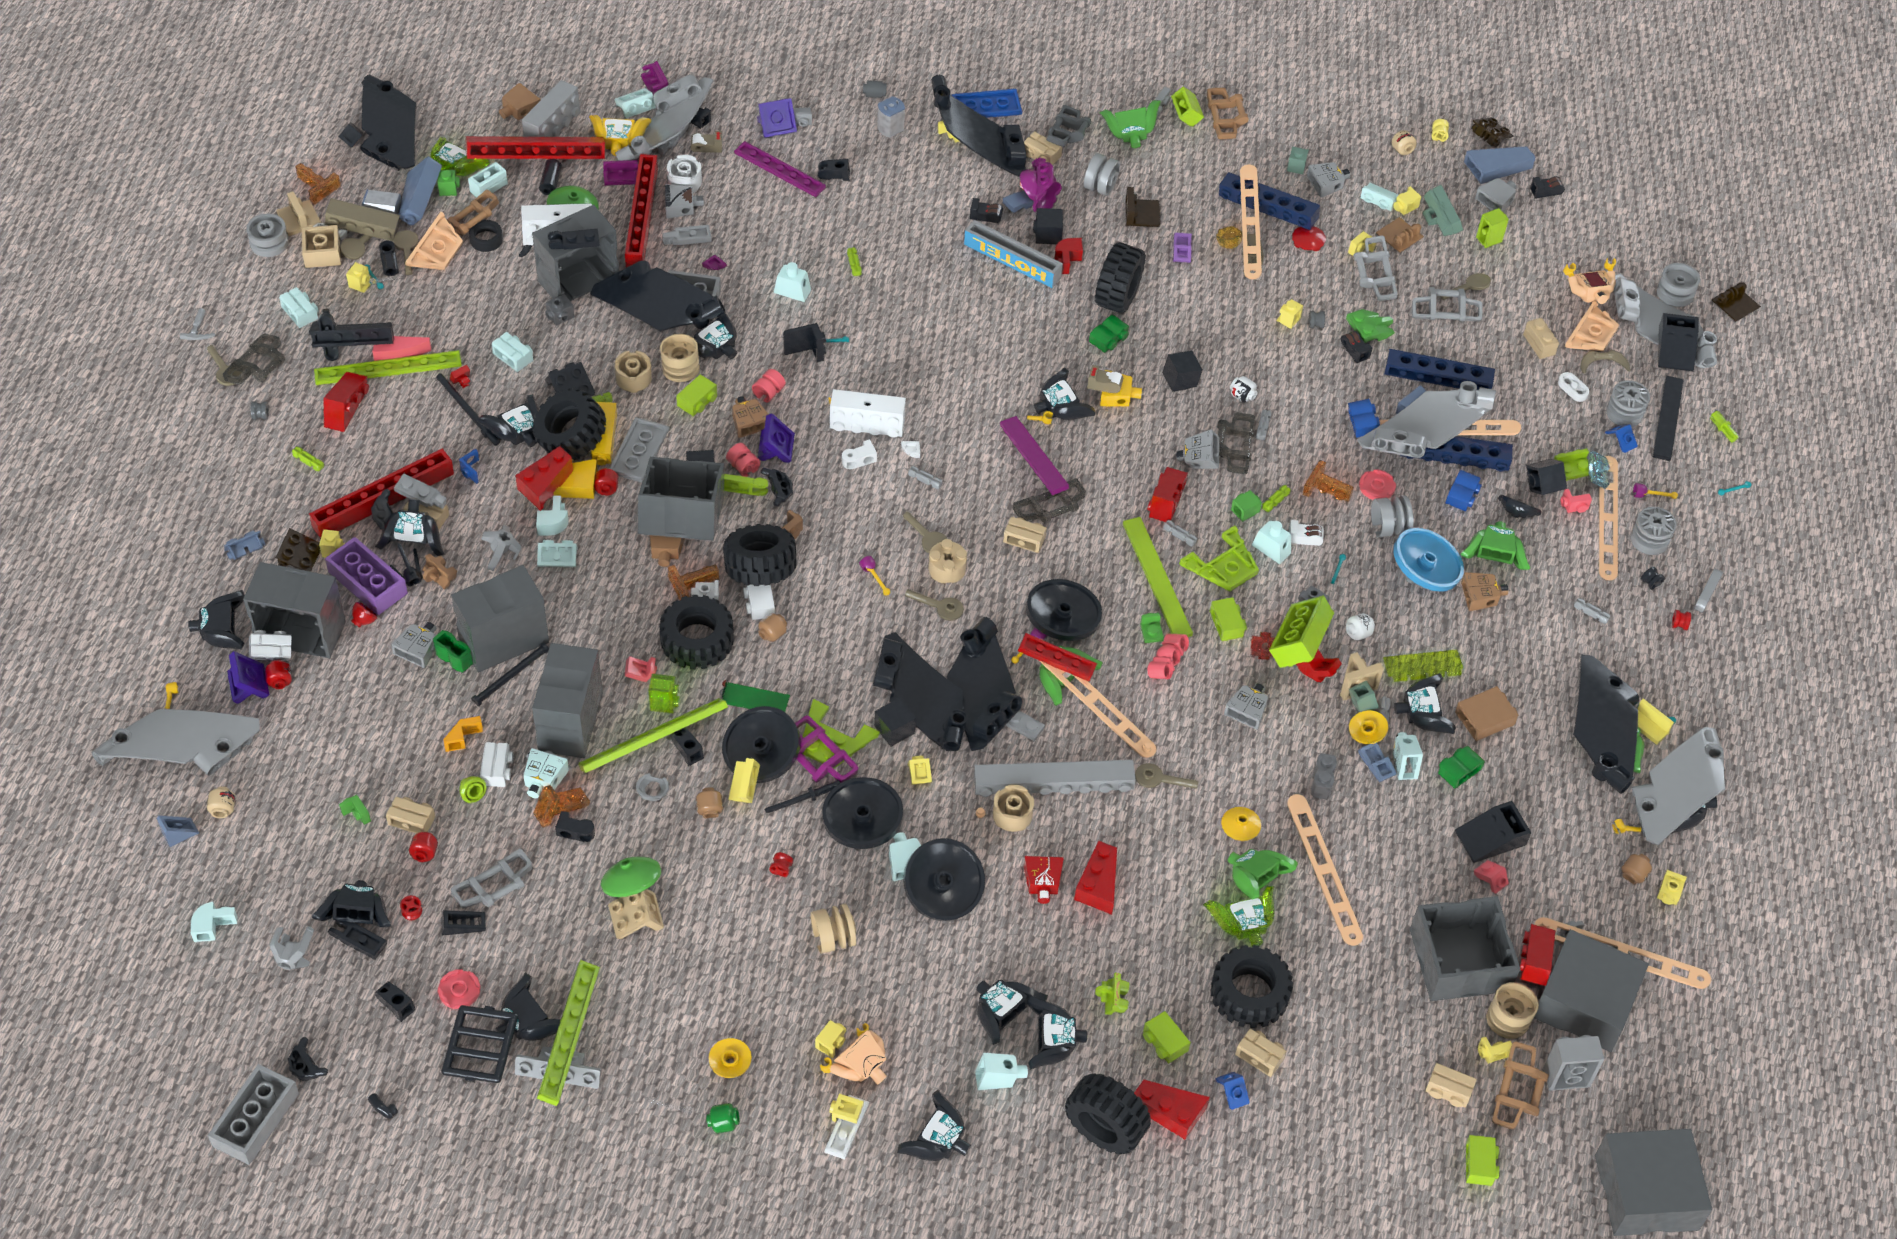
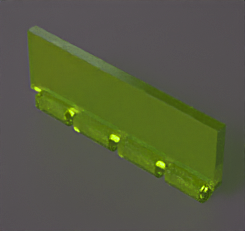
(1419, 664)

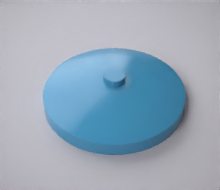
(1428, 559)

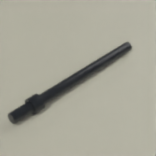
(465, 406)

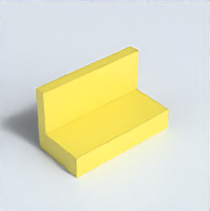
(1653, 722)
(744, 781)

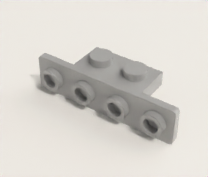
(577, 1074)

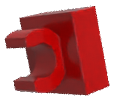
(461, 375)

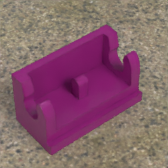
(654, 78)
(620, 172)

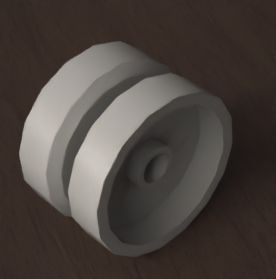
(1102, 174)
(267, 235)
(1678, 284)

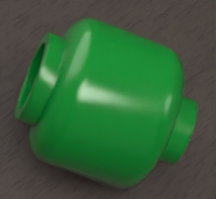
(723, 1118)

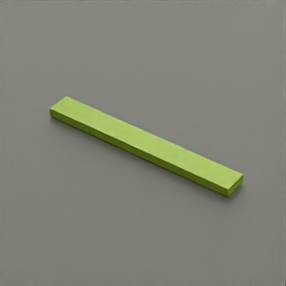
(390, 366)
(1157, 577)
(652, 735)
(568, 1033)

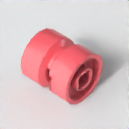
(770, 384)
(742, 459)

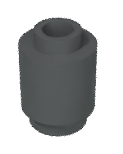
(874, 89)

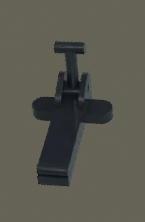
(330, 337)

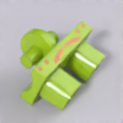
(1110, 994)

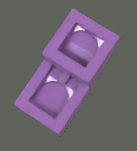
(1182, 247)

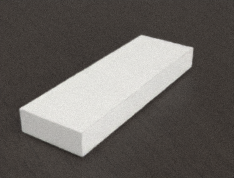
(844, 1134)

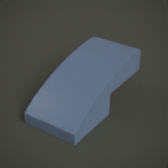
(1017, 201)
(1376, 762)

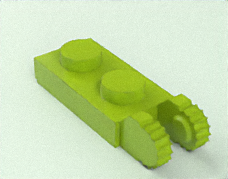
(745, 485)

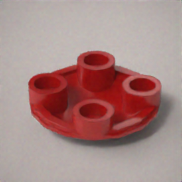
(1308, 239)

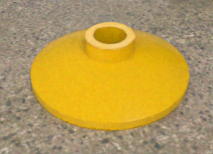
(1368, 720)
(1241, 830)
(728, 1049)

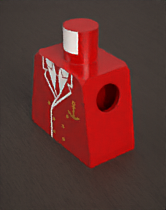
(1043, 876)

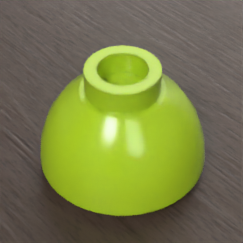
(472, 789)

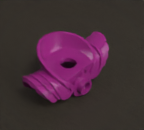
(1041, 184)

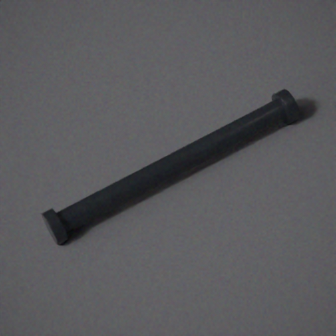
(543, 648)

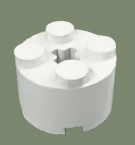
(685, 171)

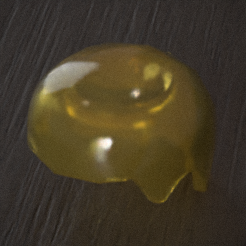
(1229, 237)

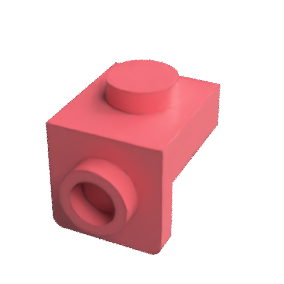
(1575, 503)
(640, 669)
(1493, 874)

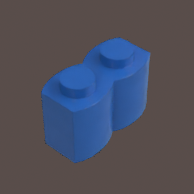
(1363, 417)
(1463, 490)

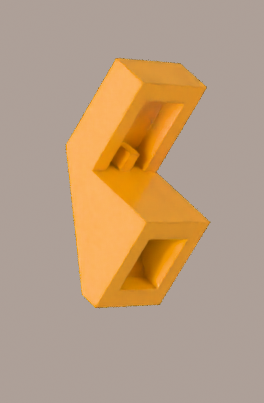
(455, 738)

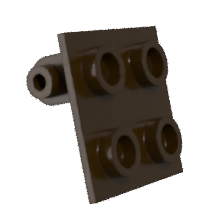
(1490, 130)
(1736, 302)
(298, 551)

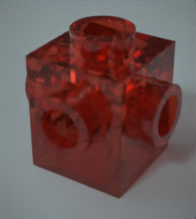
(1257, 642)

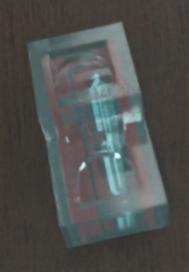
(1597, 468)

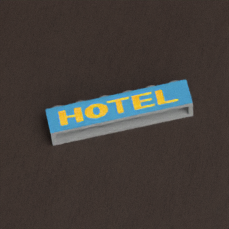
(1013, 254)

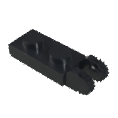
(574, 239)
(359, 938)

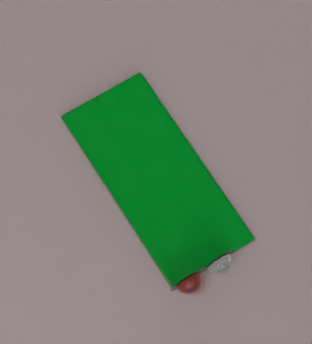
(752, 697)

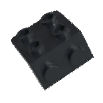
(803, 339)
(570, 377)

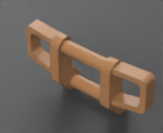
(1214, 105)
(484, 212)
(1511, 1066)

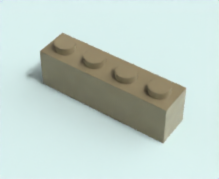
(362, 219)

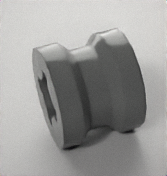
(1317, 319)
(259, 410)

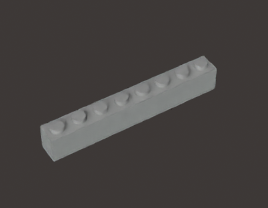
(1056, 777)

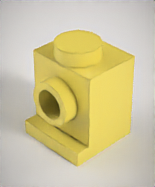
(1407, 201)
(358, 277)
(1290, 313)
(330, 542)
(1671, 887)
(830, 1038)

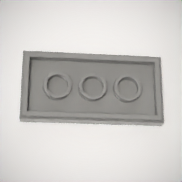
(639, 444)

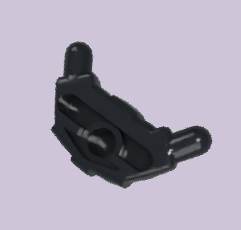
(780, 485)
(1518, 508)
(381, 509)
(302, 1065)

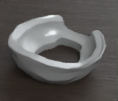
(645, 780)

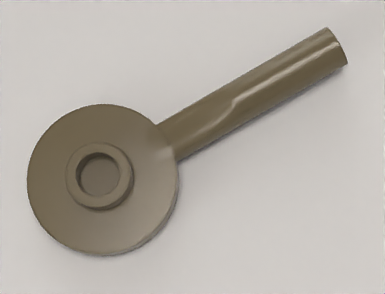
(406, 241)
(354, 248)
(1475, 282)
(221, 364)
(929, 538)
(947, 608)
(1151, 775)

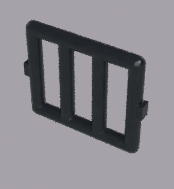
(500, 1058)

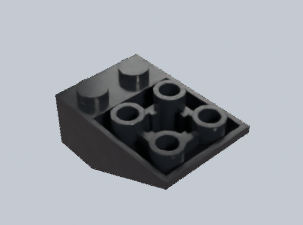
(1677, 342)
(1494, 832)

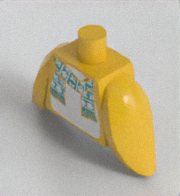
(618, 132)

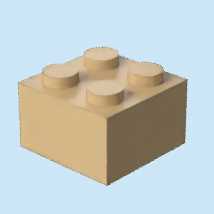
(321, 246)

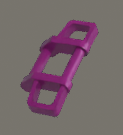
(828, 766)

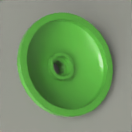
(571, 195)
(630, 876)

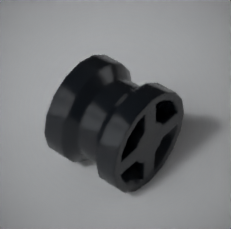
(1652, 578)

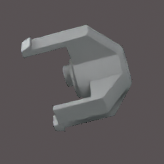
(500, 543)
(289, 954)

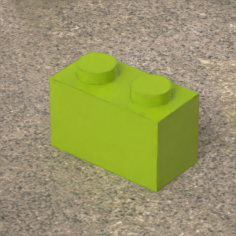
(1187, 106)
(1492, 228)
(697, 395)
(1228, 619)
(1166, 1037)
(1481, 1160)

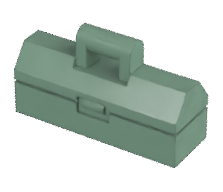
(1444, 211)

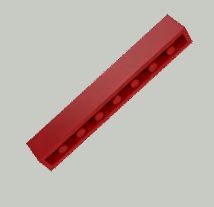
(534, 147)
(641, 209)
(358, 504)

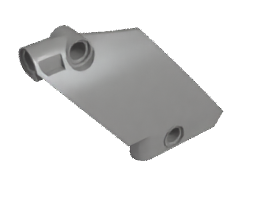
(675, 110)
(1646, 313)
(1430, 421)
(181, 738)
(1680, 785)

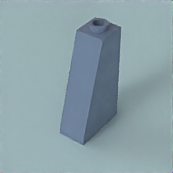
(1498, 162)
(418, 190)

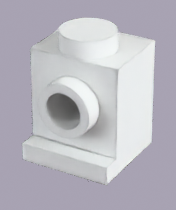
(706, 588)

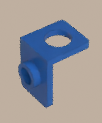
(1625, 437)
(466, 469)
(1234, 1089)

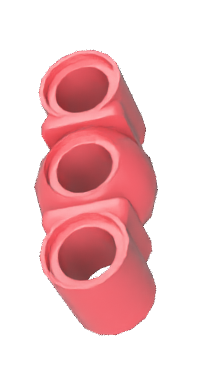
(1168, 656)

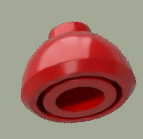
(362, 615)

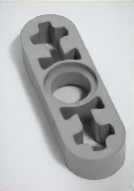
(1708, 590)

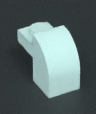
(552, 521)
(207, 918)

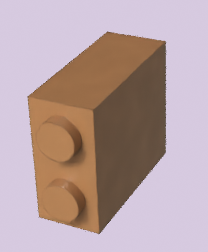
(1486, 713)

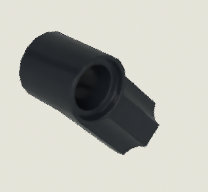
(388, 258)

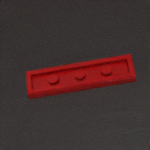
(1057, 657)

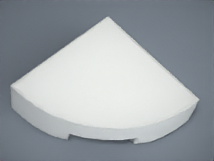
(911, 448)

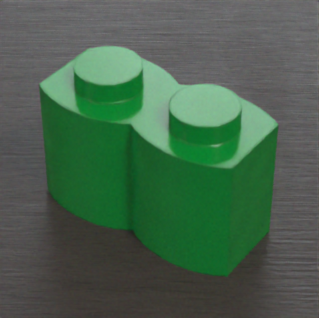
(1109, 333)
(452, 651)
(1460, 766)

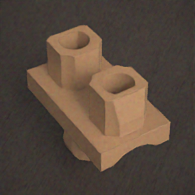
(435, 570)

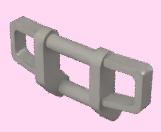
(1389, 280)
(1462, 301)
(502, 865)

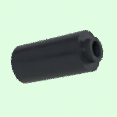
(550, 176)

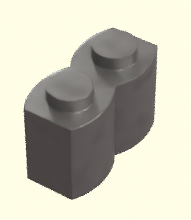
(1324, 776)

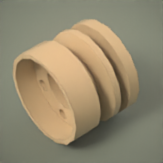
(679, 357)
(834, 928)
(1512, 1010)

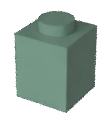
(1297, 160)
(1363, 697)

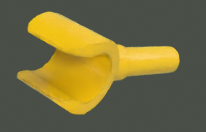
(1042, 418)
(171, 688)
(1619, 823)

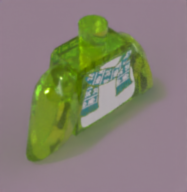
(455, 158)
(1246, 917)

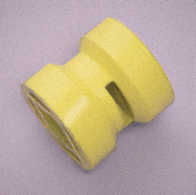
(1440, 130)

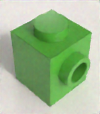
(448, 183)
(1246, 505)

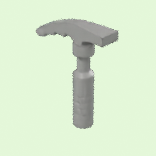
(193, 333)

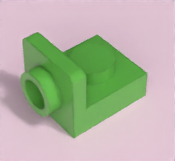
(1151, 627)
(355, 805)

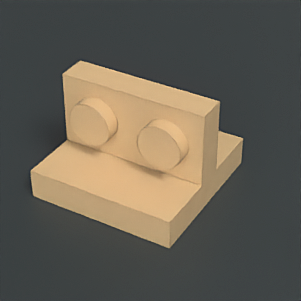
(298, 214)
(1359, 672)

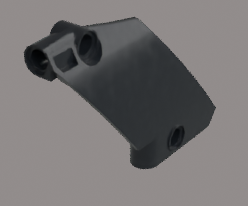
(389, 122)
(988, 139)
(658, 297)
(986, 684)
(924, 691)
(1607, 723)

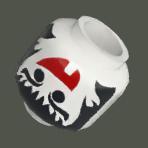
(1243, 389)

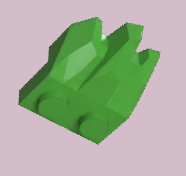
(1370, 325)

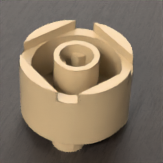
(633, 371)
(947, 562)
(1013, 808)

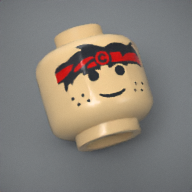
(1404, 142)
(221, 802)

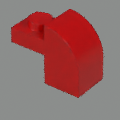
(1068, 250)
(1319, 667)

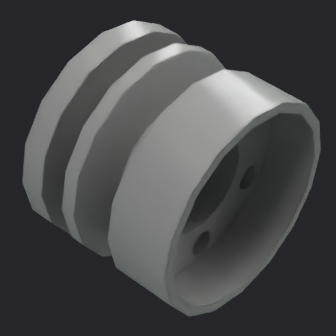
(1628, 403)
(1392, 515)
(1653, 530)

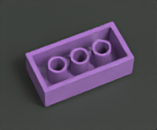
(366, 576)

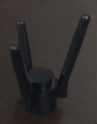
(411, 575)

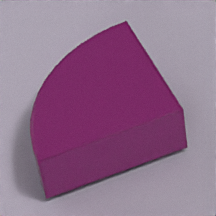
(714, 262)

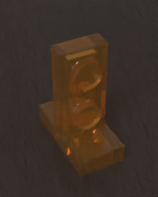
(320, 187)
(1327, 484)
(687, 581)
(553, 803)

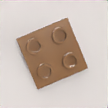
(1400, 234)

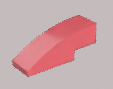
(402, 347)

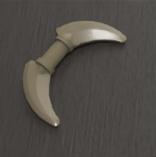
(1613, 355)

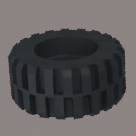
(1120, 277)
(558, 412)
(759, 554)
(696, 651)
(1245, 1008)
(1108, 1113)

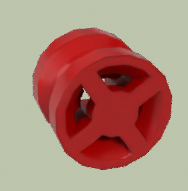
(1681, 619)
(781, 864)
(410, 902)

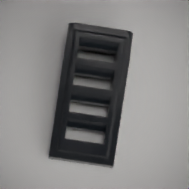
(454, 928)

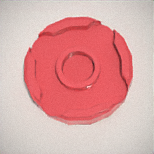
(1377, 484)
(459, 988)

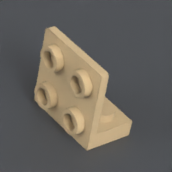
(635, 912)

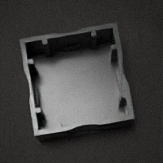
(575, 270)
(681, 498)
(298, 603)
(501, 618)
(567, 700)
(1463, 948)
(1591, 989)
(1653, 1182)

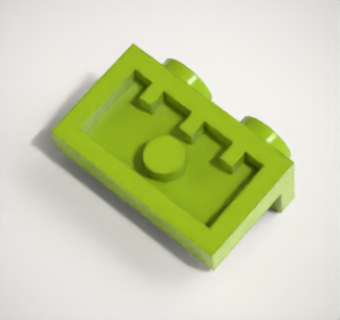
(1574, 463)

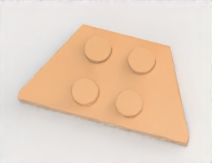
(436, 246)
(1593, 330)

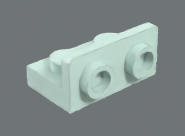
(636, 102)
(1378, 196)
(557, 554)

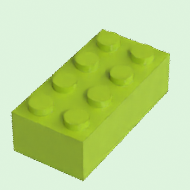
(1301, 631)

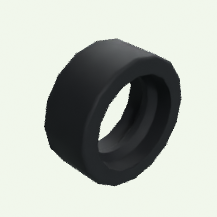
(486, 245)

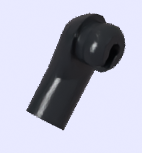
(380, 1107)

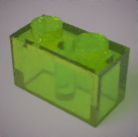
(663, 693)

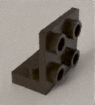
(1141, 211)

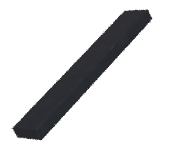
(1668, 418)

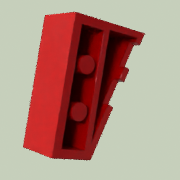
(344, 400)
(544, 477)
(1167, 494)
(1097, 882)
(1537, 954)
(1172, 1107)

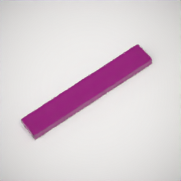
(780, 169)
(1034, 455)

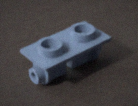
(250, 540)

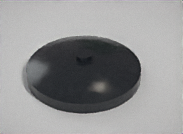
(1063, 610)
(764, 736)
(862, 813)
(944, 879)

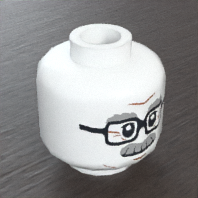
(1360, 626)

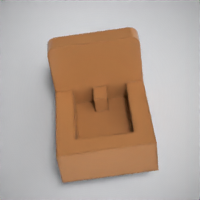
(794, 524)

